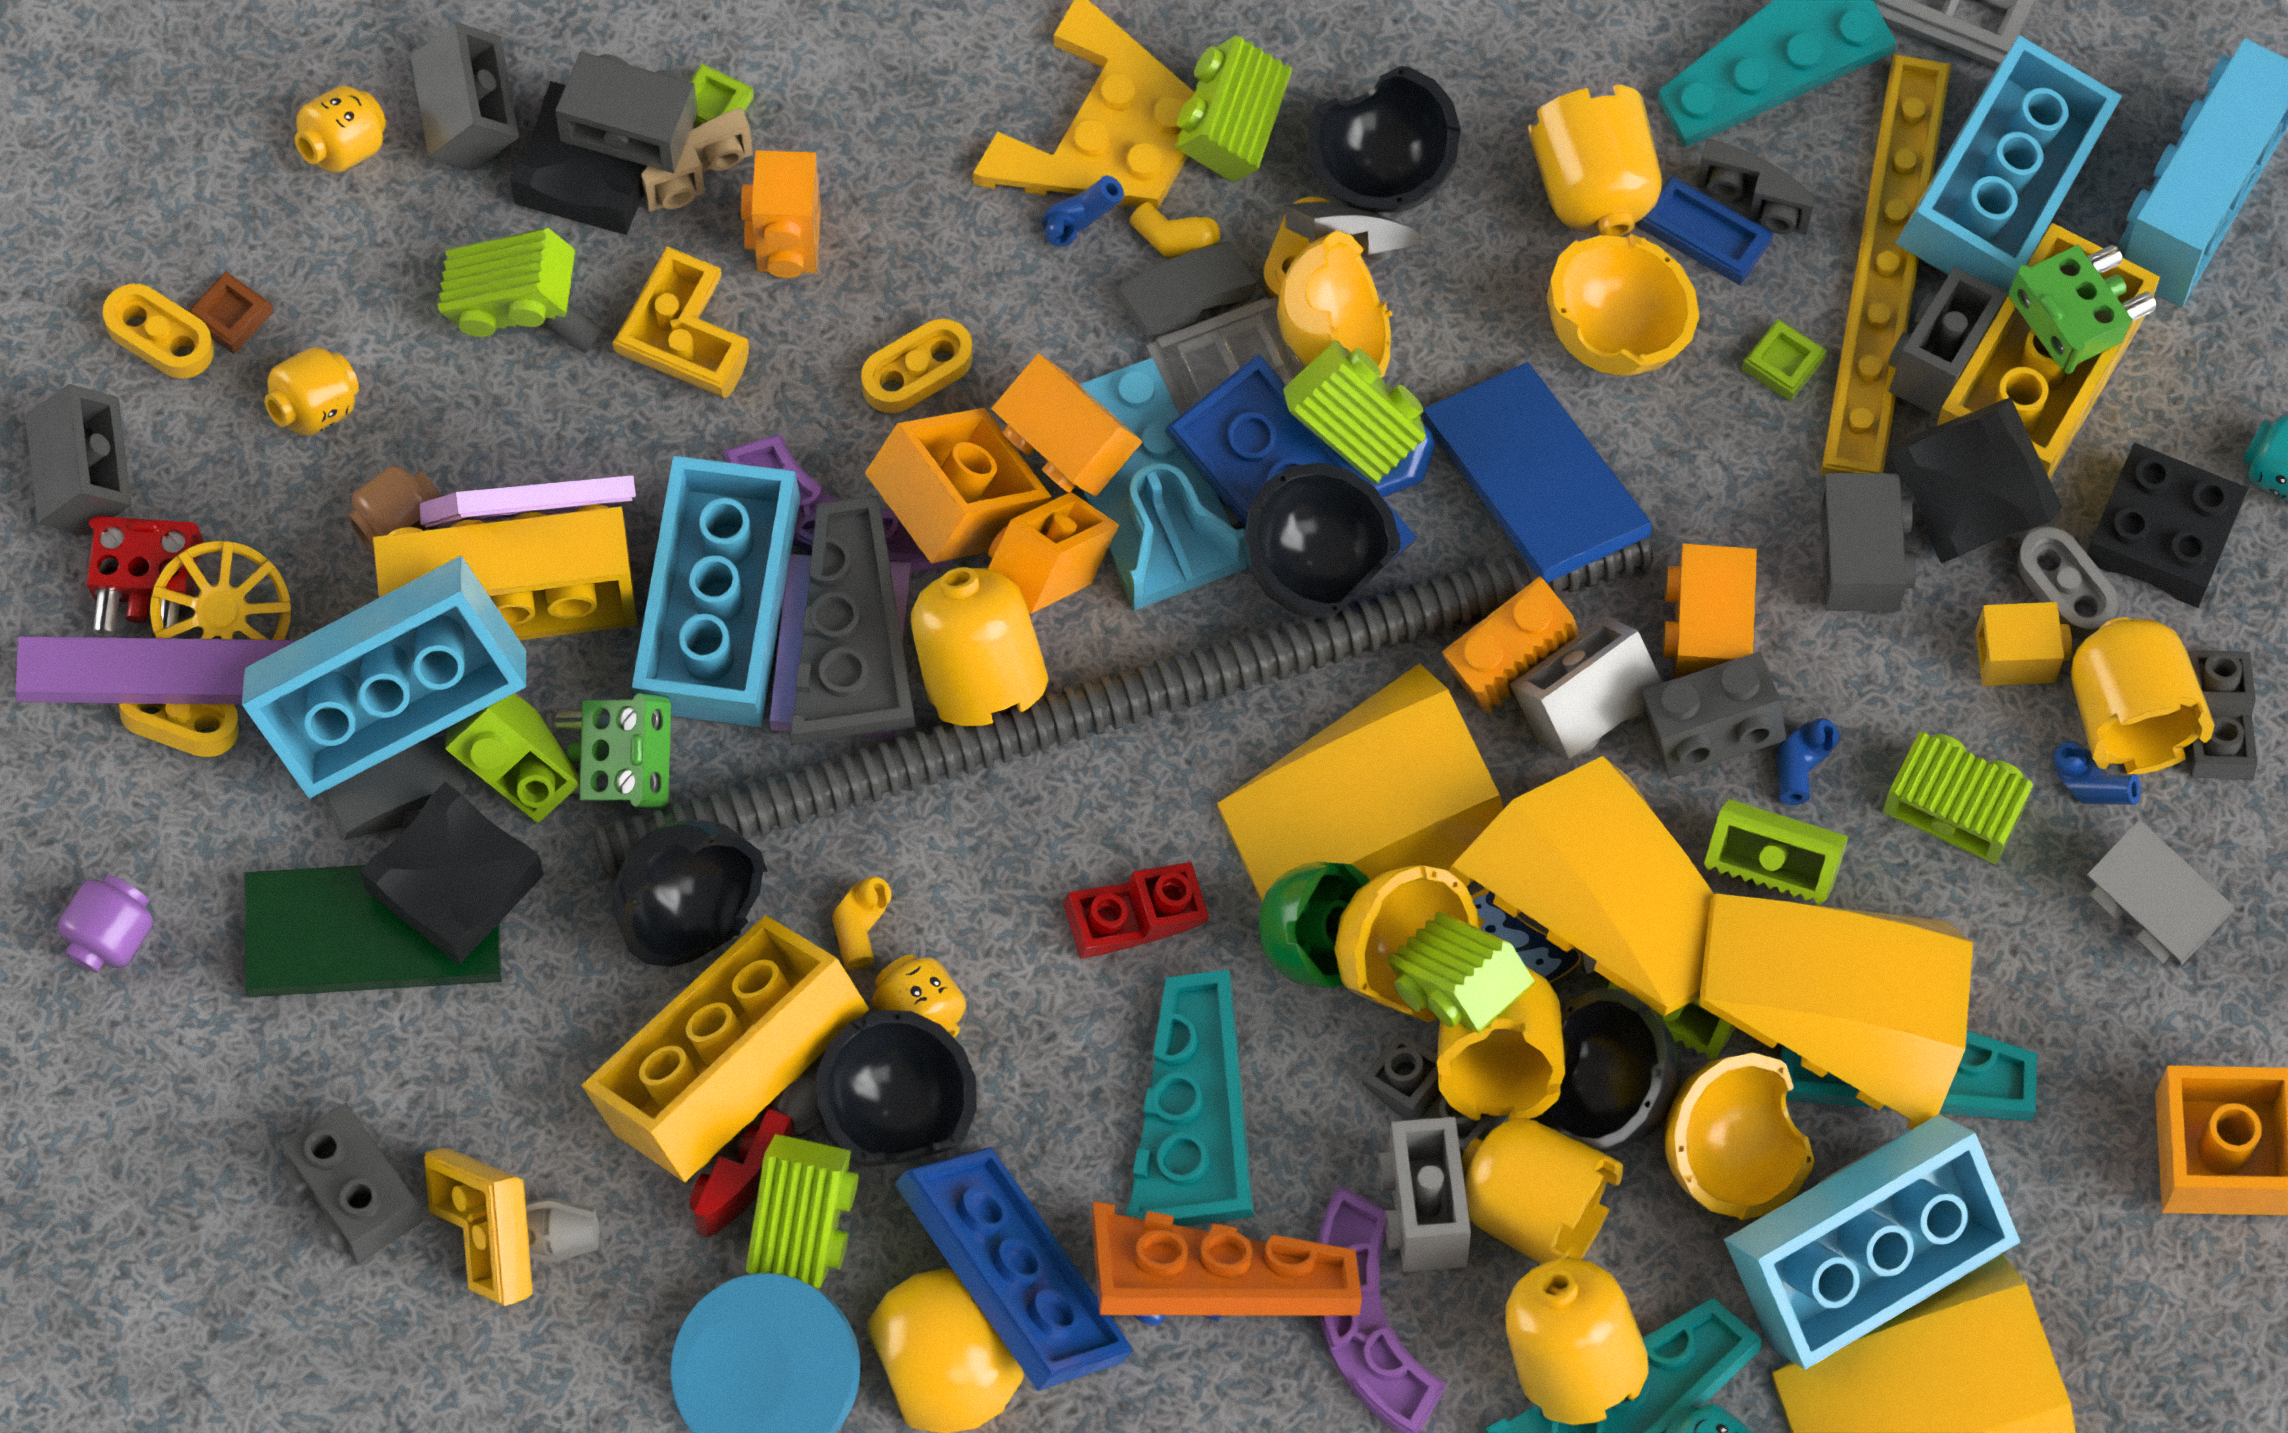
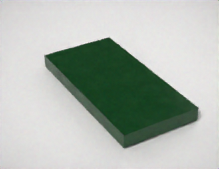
(329, 935)

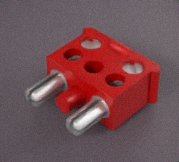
(131, 549)

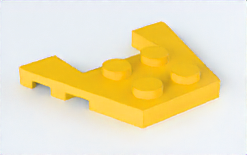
(1120, 130)

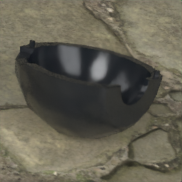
(1386, 145)
(1318, 538)
(686, 891)
(1617, 1071)
(895, 1089)

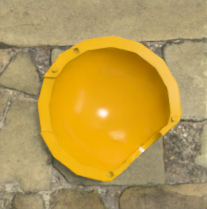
(1331, 299)
(1621, 304)
(1384, 917)
(1735, 1139)
(942, 1354)

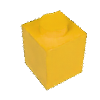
(2021, 643)

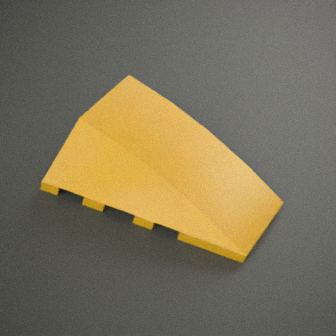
(1371, 790)
(1602, 879)
(1846, 991)
(1946, 1365)

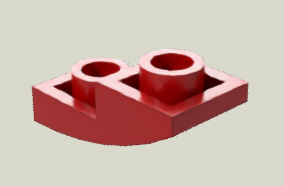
(1133, 913)
(734, 1186)

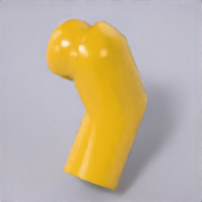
(1174, 236)
(856, 916)

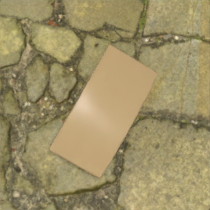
(714, 146)

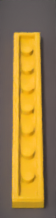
(1884, 270)

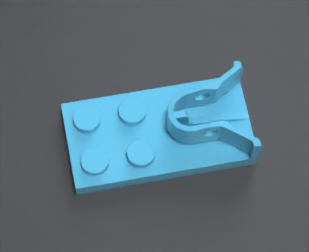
(1167, 514)

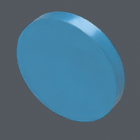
(765, 1359)

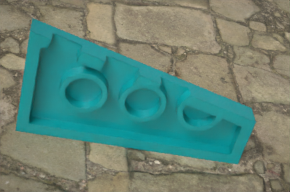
(1773, 60)
(1989, 1082)
(1194, 1122)
(1685, 1369)

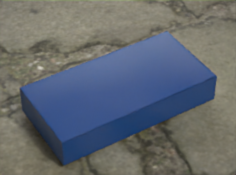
(1706, 230)

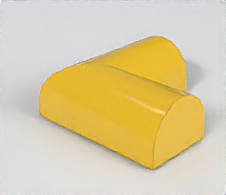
(667, 331)
(493, 1221)

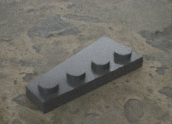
(852, 645)

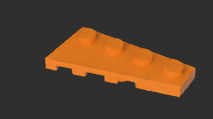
(1189, 1271)

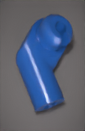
(1080, 211)
(1409, 470)
(1799, 755)
(2090, 783)

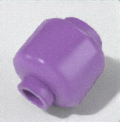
(105, 923)

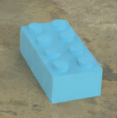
(2009, 166)
(2209, 170)
(717, 589)
(384, 677)
(1872, 1241)

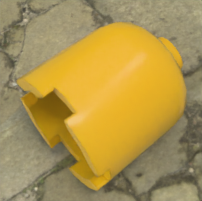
(1597, 160)
(976, 646)
(2138, 696)
(1511, 1063)
(1537, 1189)
(1574, 1341)

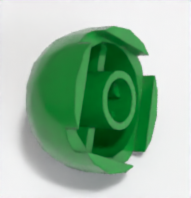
(1303, 919)

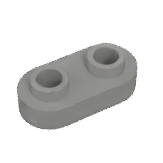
(2071, 584)

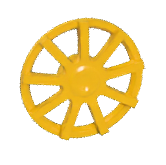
(220, 607)

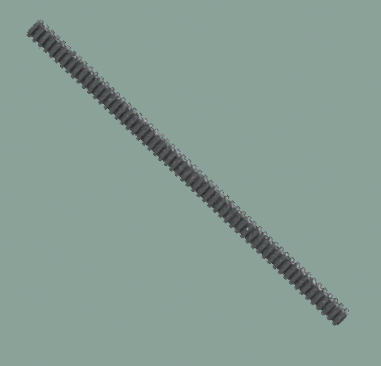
(1116, 700)

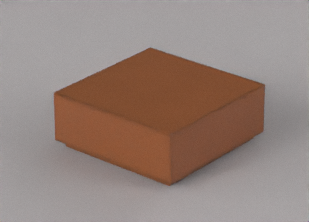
(231, 311)

